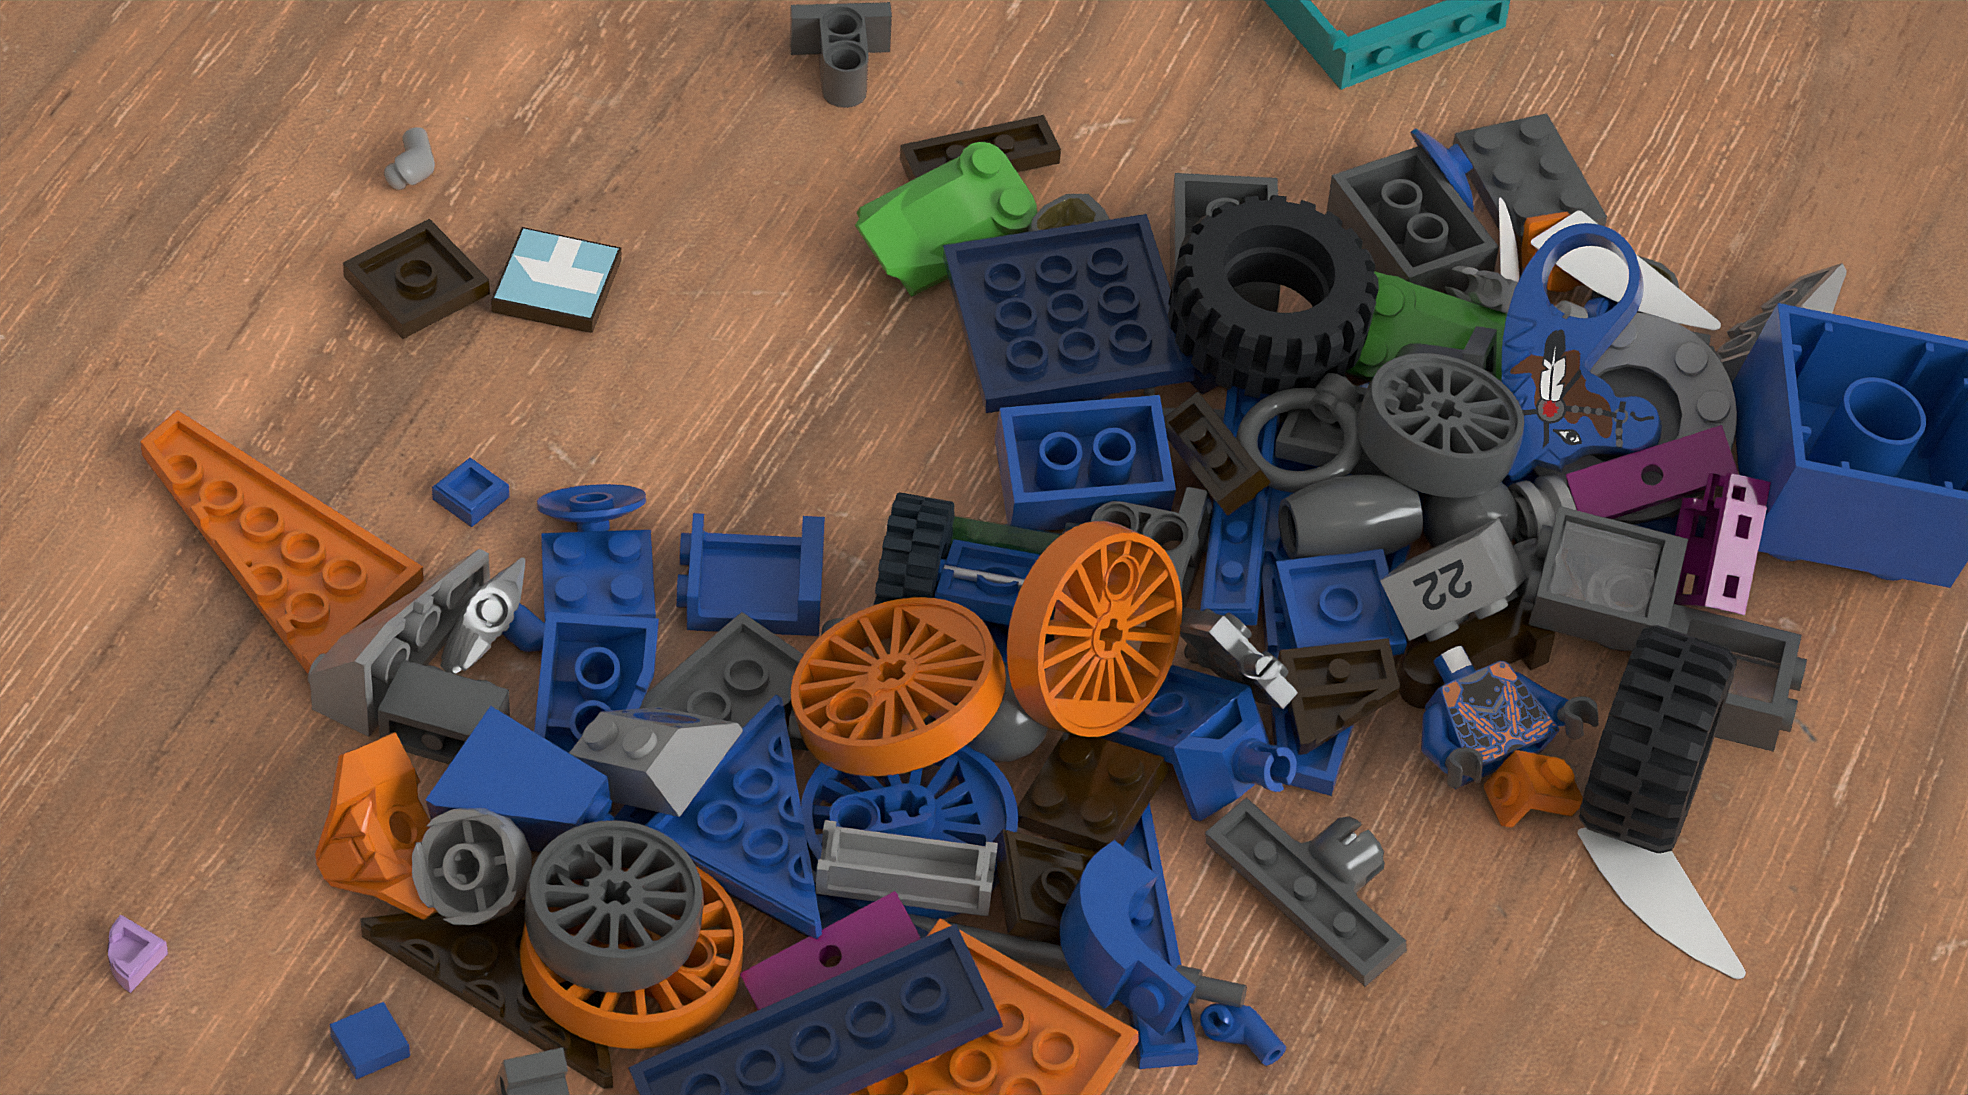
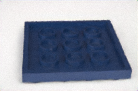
(1066, 313)

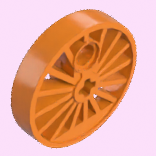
(1102, 587)
(861, 708)
(685, 996)

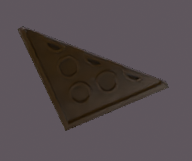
(485, 971)

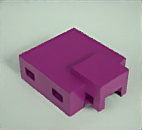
(1729, 547)

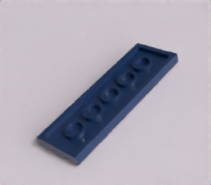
(838, 1031)

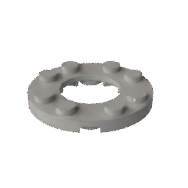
(1691, 373)

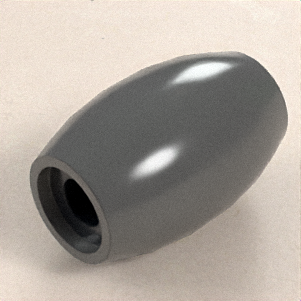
(1350, 517)

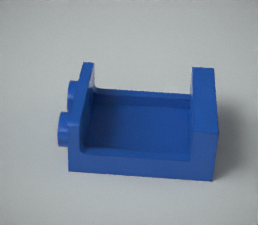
(760, 575)

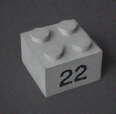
(1454, 579)

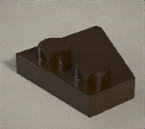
(1337, 687)

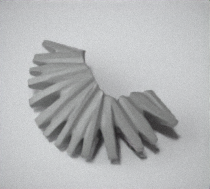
(484, 619)

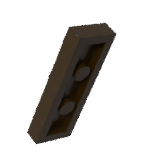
(1025, 142)
(1214, 454)

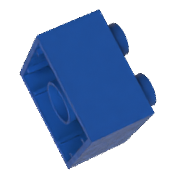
(1858, 443)

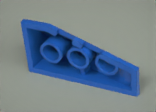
(591, 668)

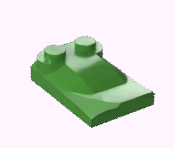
(954, 203)
(1423, 316)

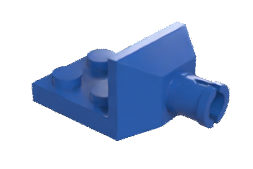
(1211, 738)

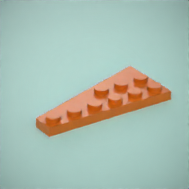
(288, 550)

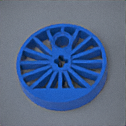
(965, 814)

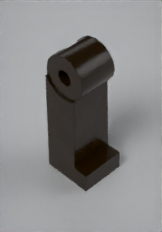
(1486, 641)

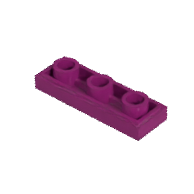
(1684, 463)
(856, 938)

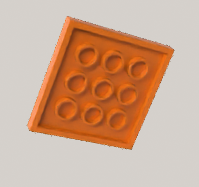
(1046, 1046)

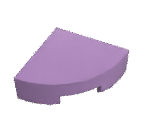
(133, 952)

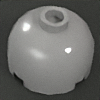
(471, 865)

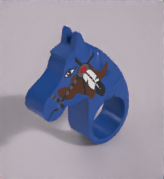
(1551, 360)

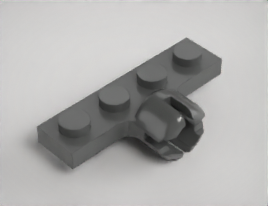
(1314, 883)

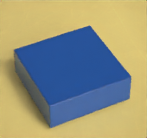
(470, 492)
(369, 1040)

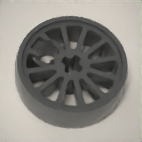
(1440, 425)
(614, 905)

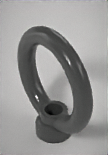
(1330, 402)

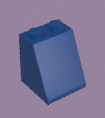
(522, 779)

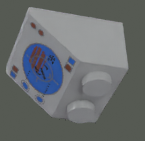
(655, 754)

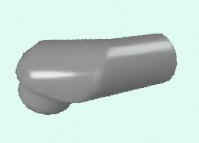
(413, 164)

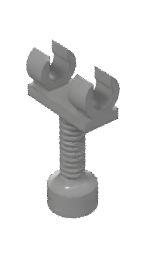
(1496, 292)

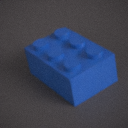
(1078, 455)

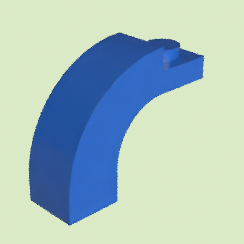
(1106, 950)

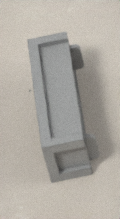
(918, 869)

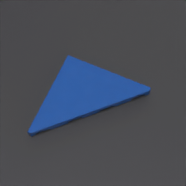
(750, 824)

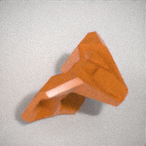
(375, 825)

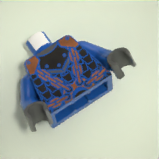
(1490, 714)

